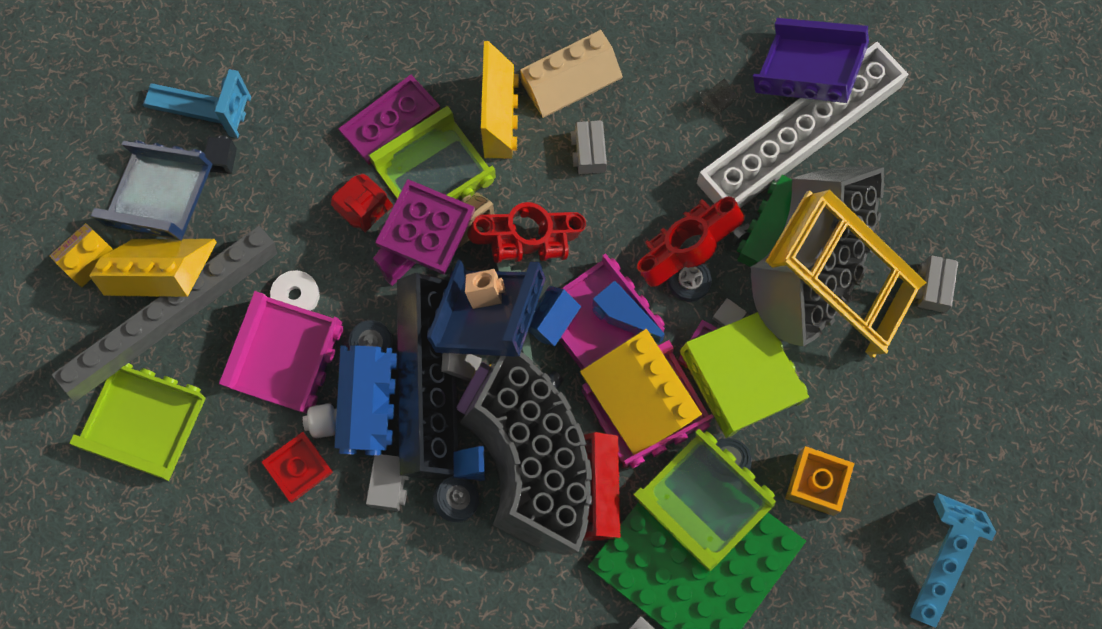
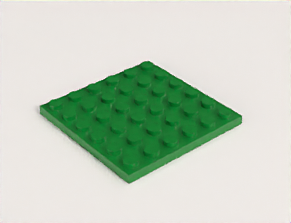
(677, 590)

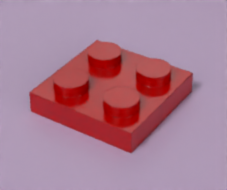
(297, 467)

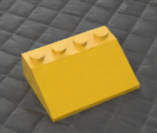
(498, 104)
(152, 267)
(640, 392)

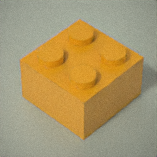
(819, 481)

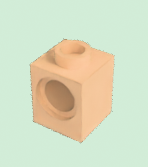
(484, 288)

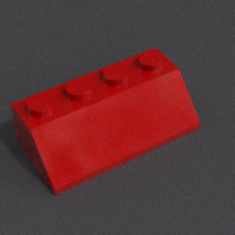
(604, 487)

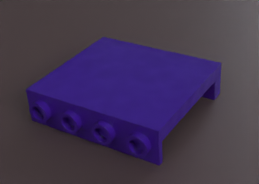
(813, 60)

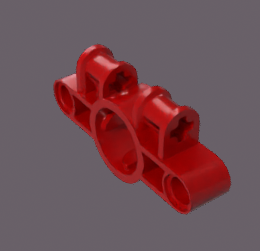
(710, 222)
(508, 244)

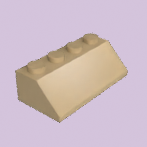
(571, 73)

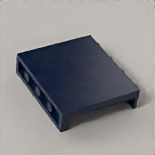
(488, 329)

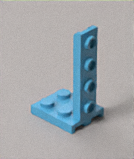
(225, 110)
(965, 528)

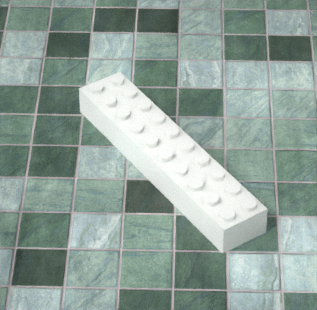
(799, 132)

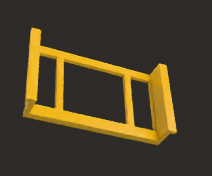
(794, 237)

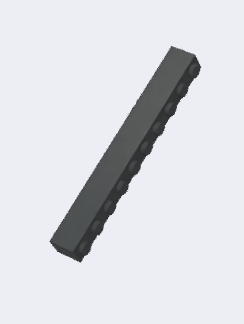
(164, 315)

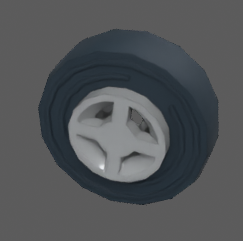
(700, 283)

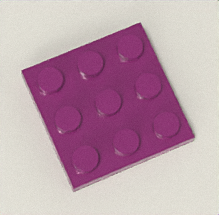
(425, 226)

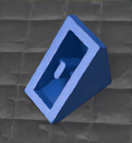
(470, 463)

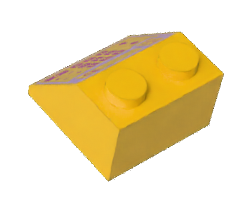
(80, 254)

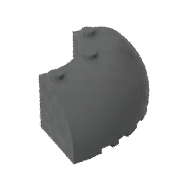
(783, 298)
(535, 453)

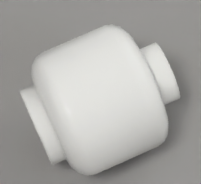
(320, 420)

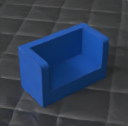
(553, 315)

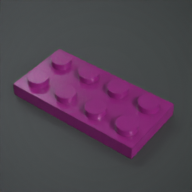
(389, 117)

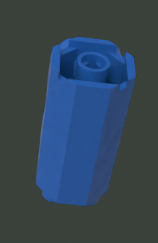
(365, 399)

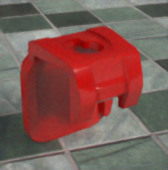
(361, 202)

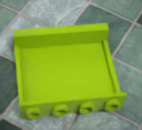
(743, 373)
(141, 421)

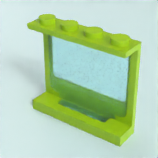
(435, 157)
(706, 500)

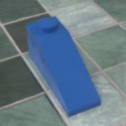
(623, 312)

